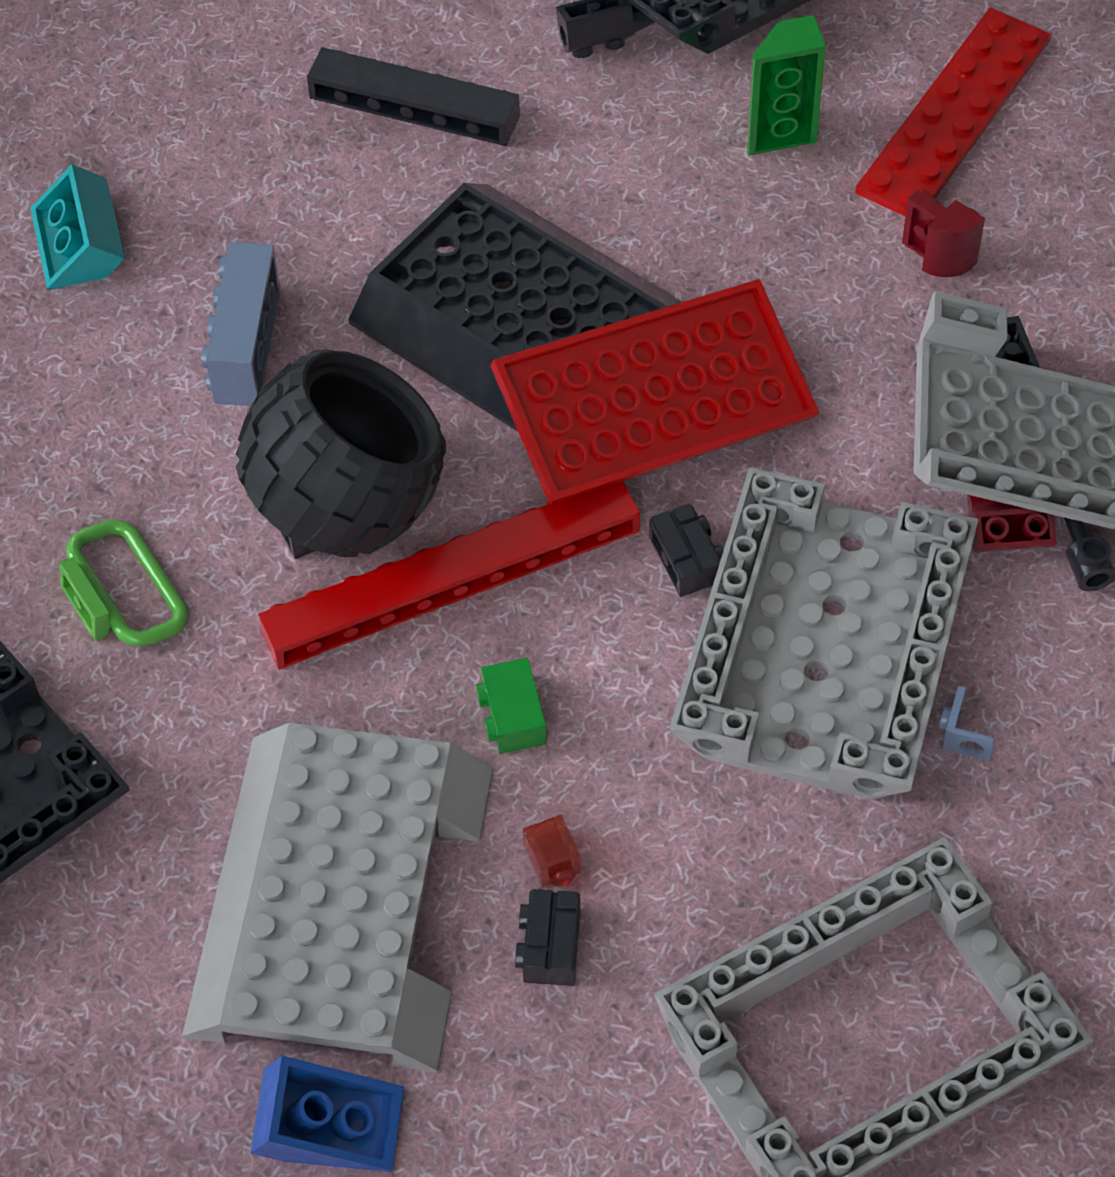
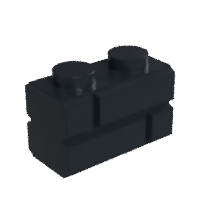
(685, 548)
(550, 937)

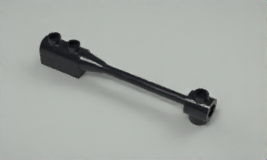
(597, 23)
(1088, 554)

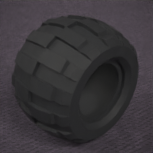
(340, 453)

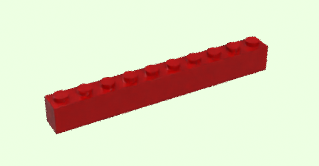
(446, 573)

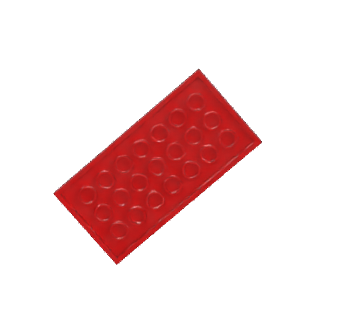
(653, 390)

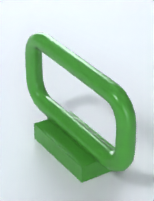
(94, 602)

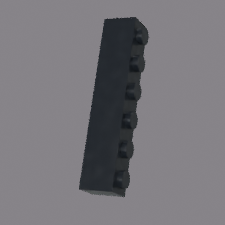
(413, 96)

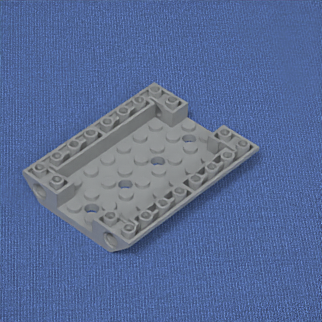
(770, 626)

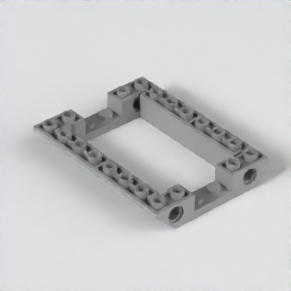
(923, 881)

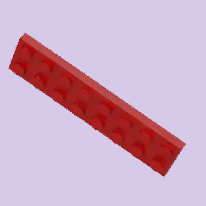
(954, 111)

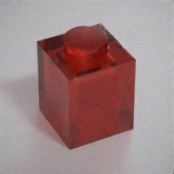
(552, 851)

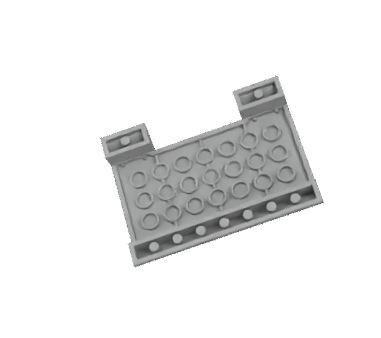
(1008, 425)
(330, 891)

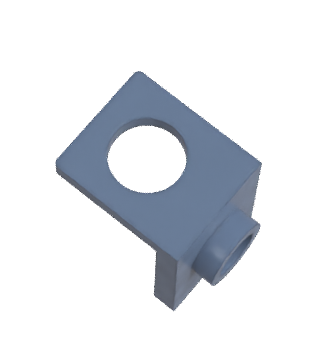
(955, 736)

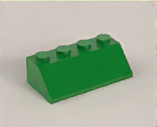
(786, 87)

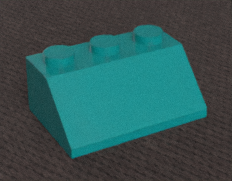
(77, 229)

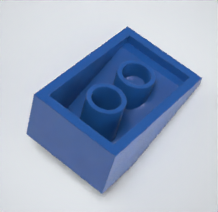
(326, 1117)

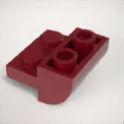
(942, 235)
(1009, 526)

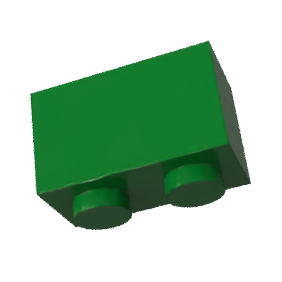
(513, 706)

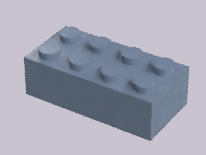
(242, 323)

